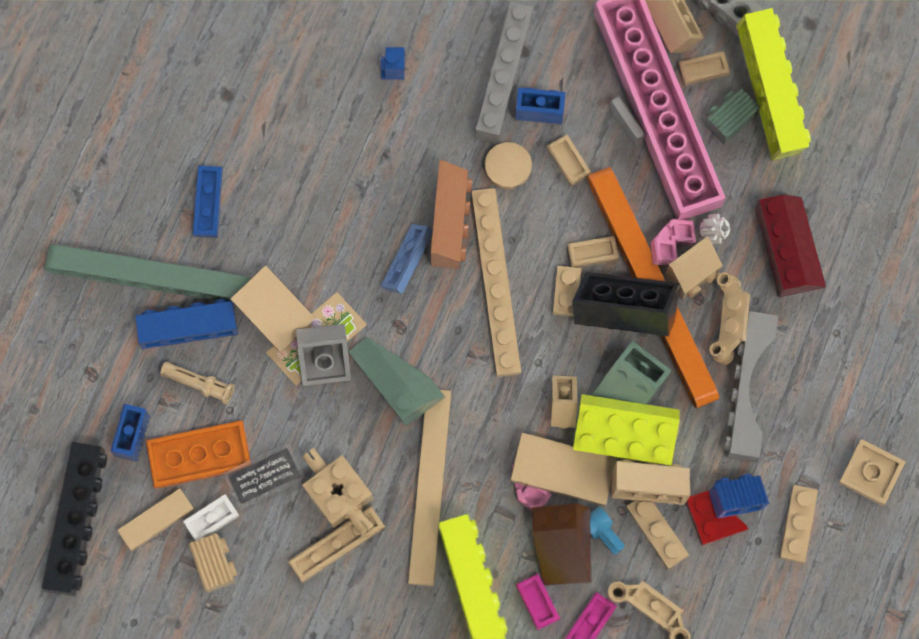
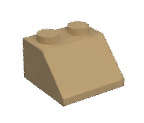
(694, 268)

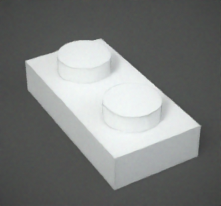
(211, 518)

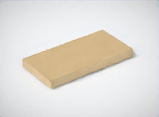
(562, 470)

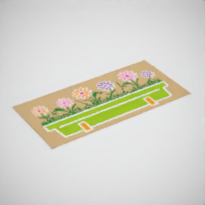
(332, 312)

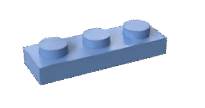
(407, 258)

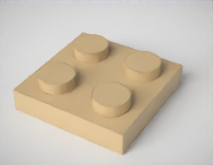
(872, 472)

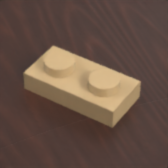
(565, 289)

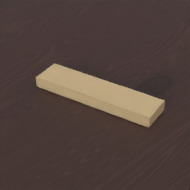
(333, 547)

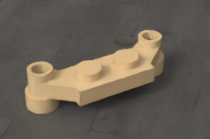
(733, 319)
(652, 605)

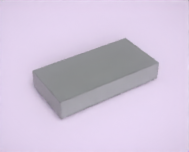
(627, 121)

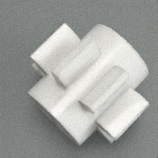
(715, 228)

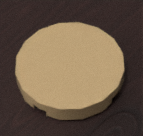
(508, 165)

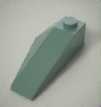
(400, 384)

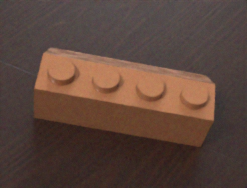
(450, 215)

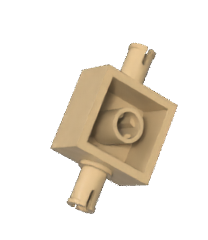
(335, 507)

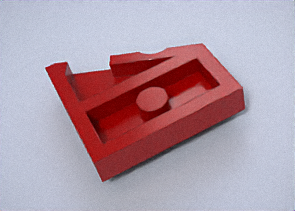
(707, 524)

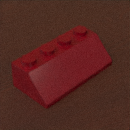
(789, 245)

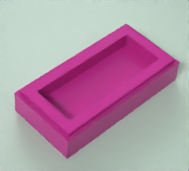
(537, 602)

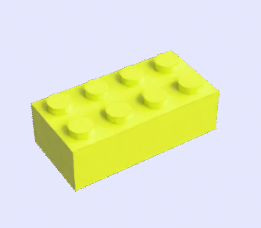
(626, 429)

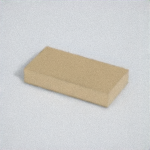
(704, 68)
(568, 160)
(593, 252)

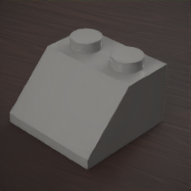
(323, 354)

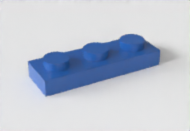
(208, 201)

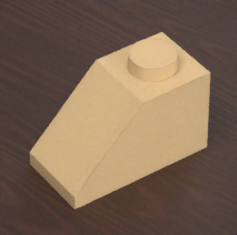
(564, 401)

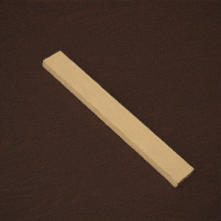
(429, 493)

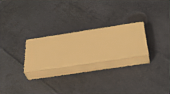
(155, 520)

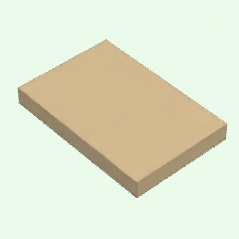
(272, 308)

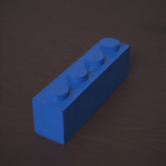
(186, 324)

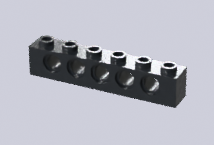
(79, 456)

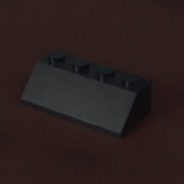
(626, 303)

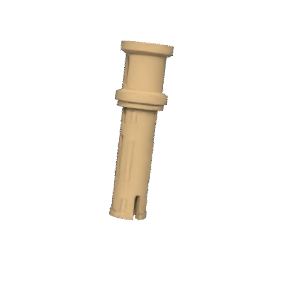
(208, 385)

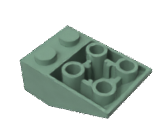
(633, 377)

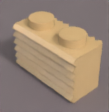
(212, 562)

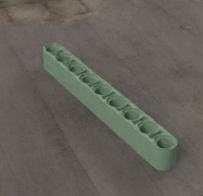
(142, 273)

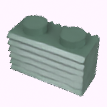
(731, 115)

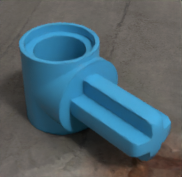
(601, 528)

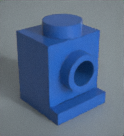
(393, 64)

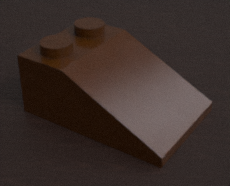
(563, 543)

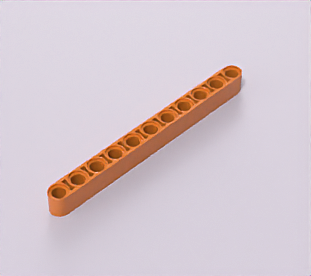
(640, 264)

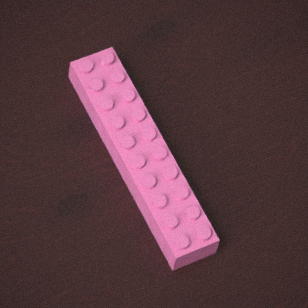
(659, 107)

